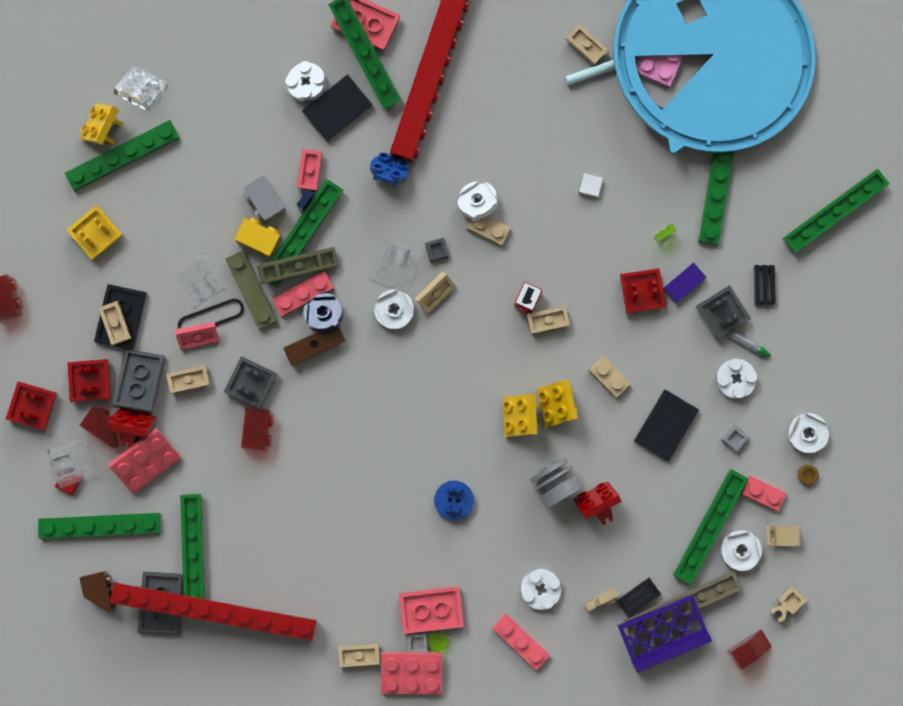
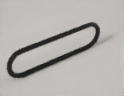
(214, 306)

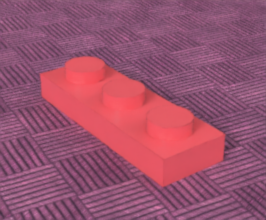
(302, 293)
(521, 641)

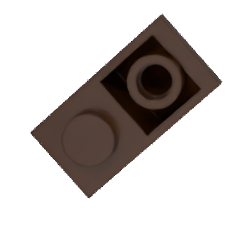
(97, 589)

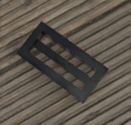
(764, 268)
(642, 604)

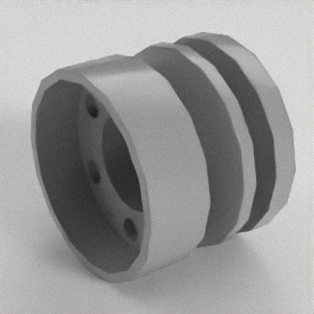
(556, 482)

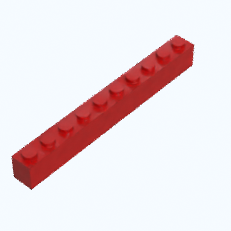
(427, 79)
(213, 611)

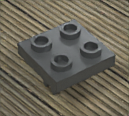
(723, 312)
(250, 382)

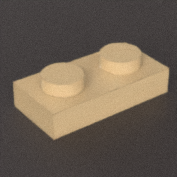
(586, 44)
(490, 229)
(435, 292)
(548, 320)
(115, 323)
(609, 376)
(188, 379)
(358, 655)

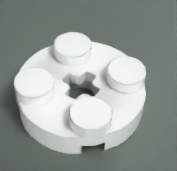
(306, 71)
(479, 210)
(404, 314)
(747, 376)
(819, 431)
(748, 541)
(534, 579)

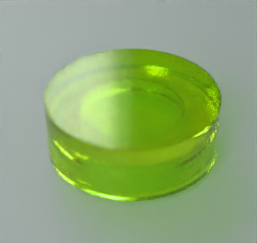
(438, 641)

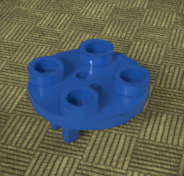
(389, 169)
(454, 490)

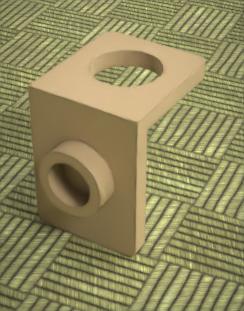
(783, 535)

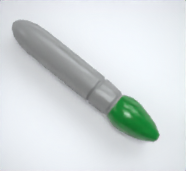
(749, 344)

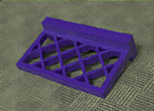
(671, 649)

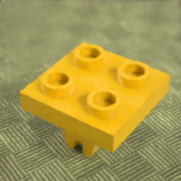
(99, 123)
(94, 232)
(557, 403)
(520, 415)

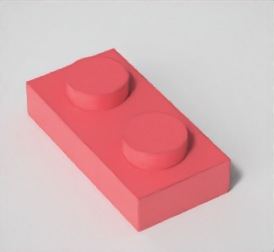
(309, 170)
(197, 335)
(763, 493)

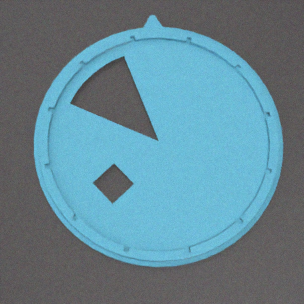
(742, 92)

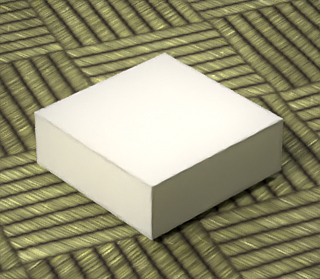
(590, 185)

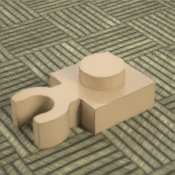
(605, 598)
(789, 601)

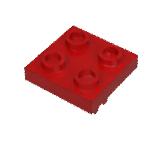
(642, 291)
(89, 380)
(31, 406)
(131, 425)
(598, 502)

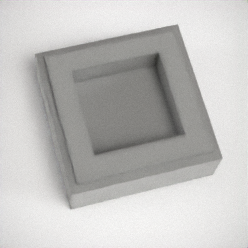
(735, 438)
(417, 642)

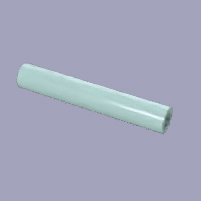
(590, 72)

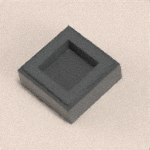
(437, 250)

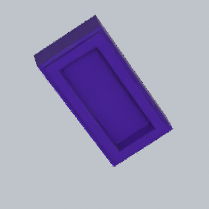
(684, 282)

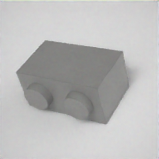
(264, 199)

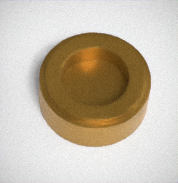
(807, 474)

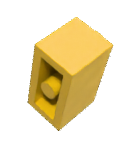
(258, 238)

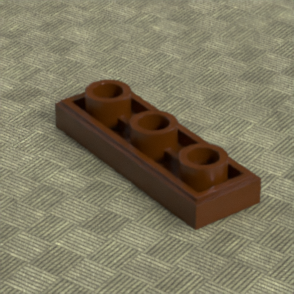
(302, 349)

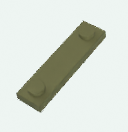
(297, 265)
(251, 290)

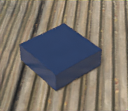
(305, 200)

